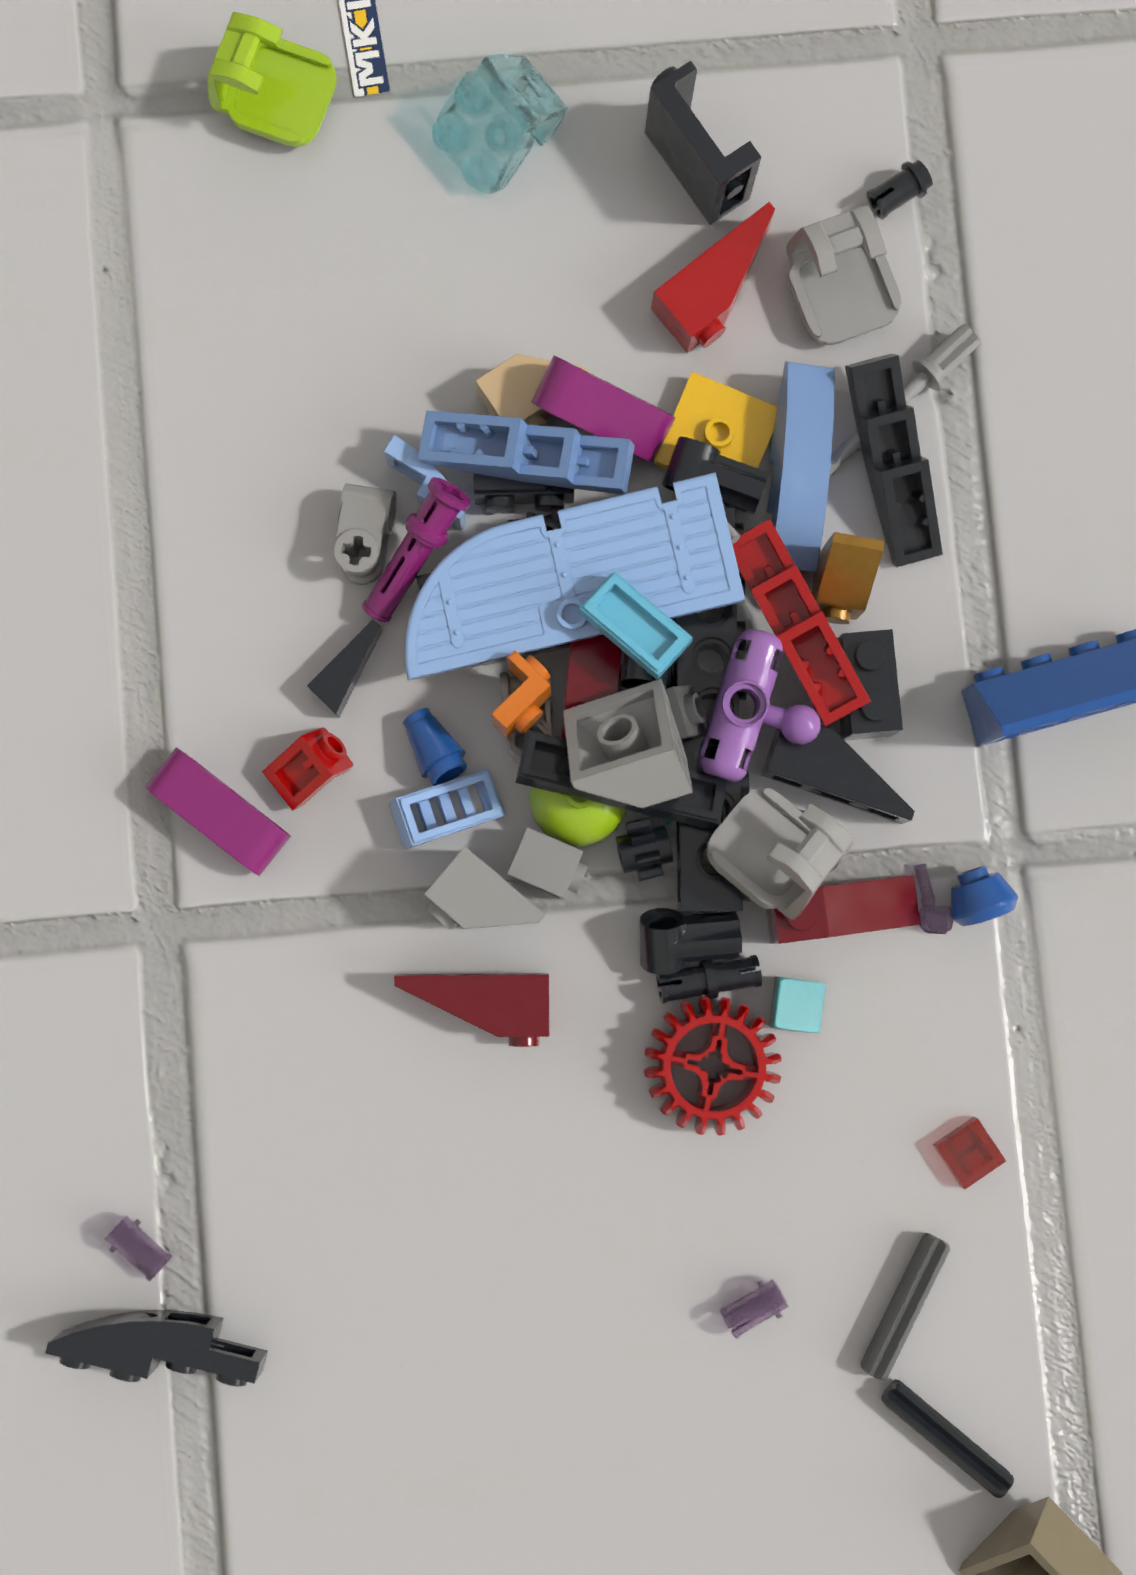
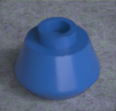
(981, 897)

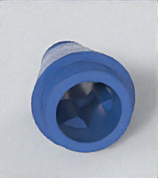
(434, 748)

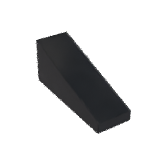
(340, 676)

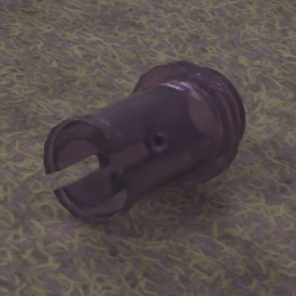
(137, 1248)
(754, 1308)

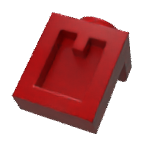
(307, 766)

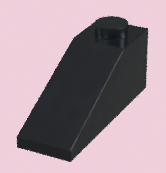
(835, 772)

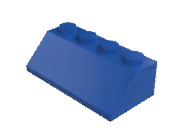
(1052, 691)

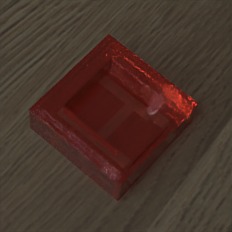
(969, 1152)

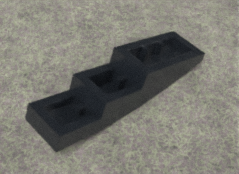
(893, 460)

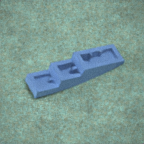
(526, 452)
(802, 460)

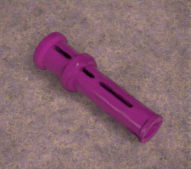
(425, 532)

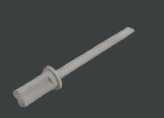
(930, 372)

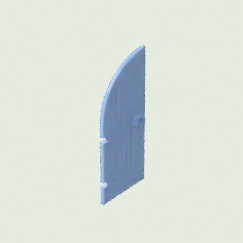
(526, 584)

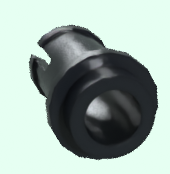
(899, 189)

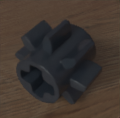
(644, 849)

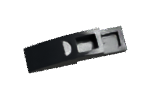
(138, 1340)

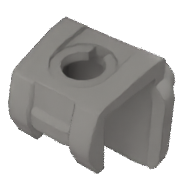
(842, 277)
(777, 850)

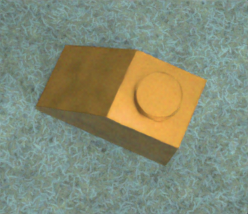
(846, 576)

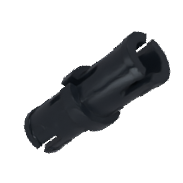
(710, 979)

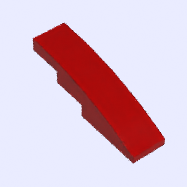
(798, 623)

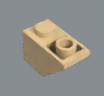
(511, 387)

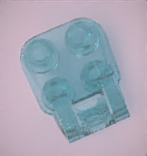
(495, 118)

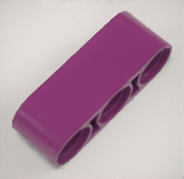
(602, 408)
(217, 811)

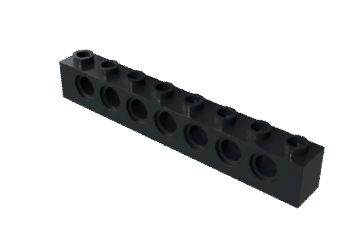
(695, 887)

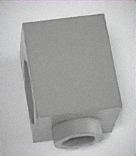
(548, 864)

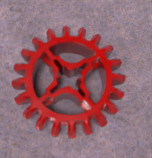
(708, 1090)

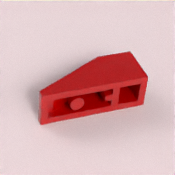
(703, 293)

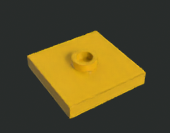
(722, 418)

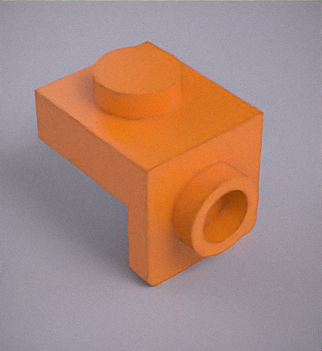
(523, 706)

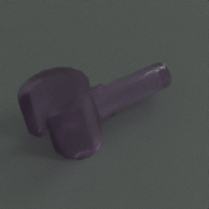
(932, 918)

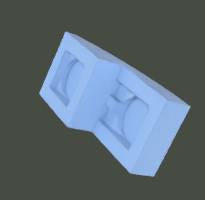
(404, 459)

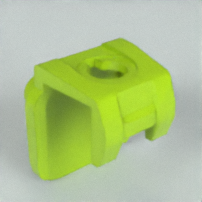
(270, 82)

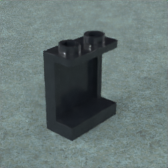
(709, 178)

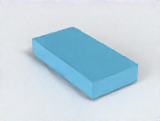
(635, 625)

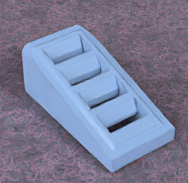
(405, 821)

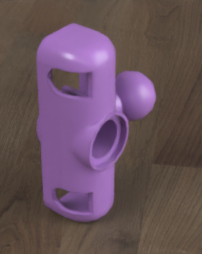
(754, 677)

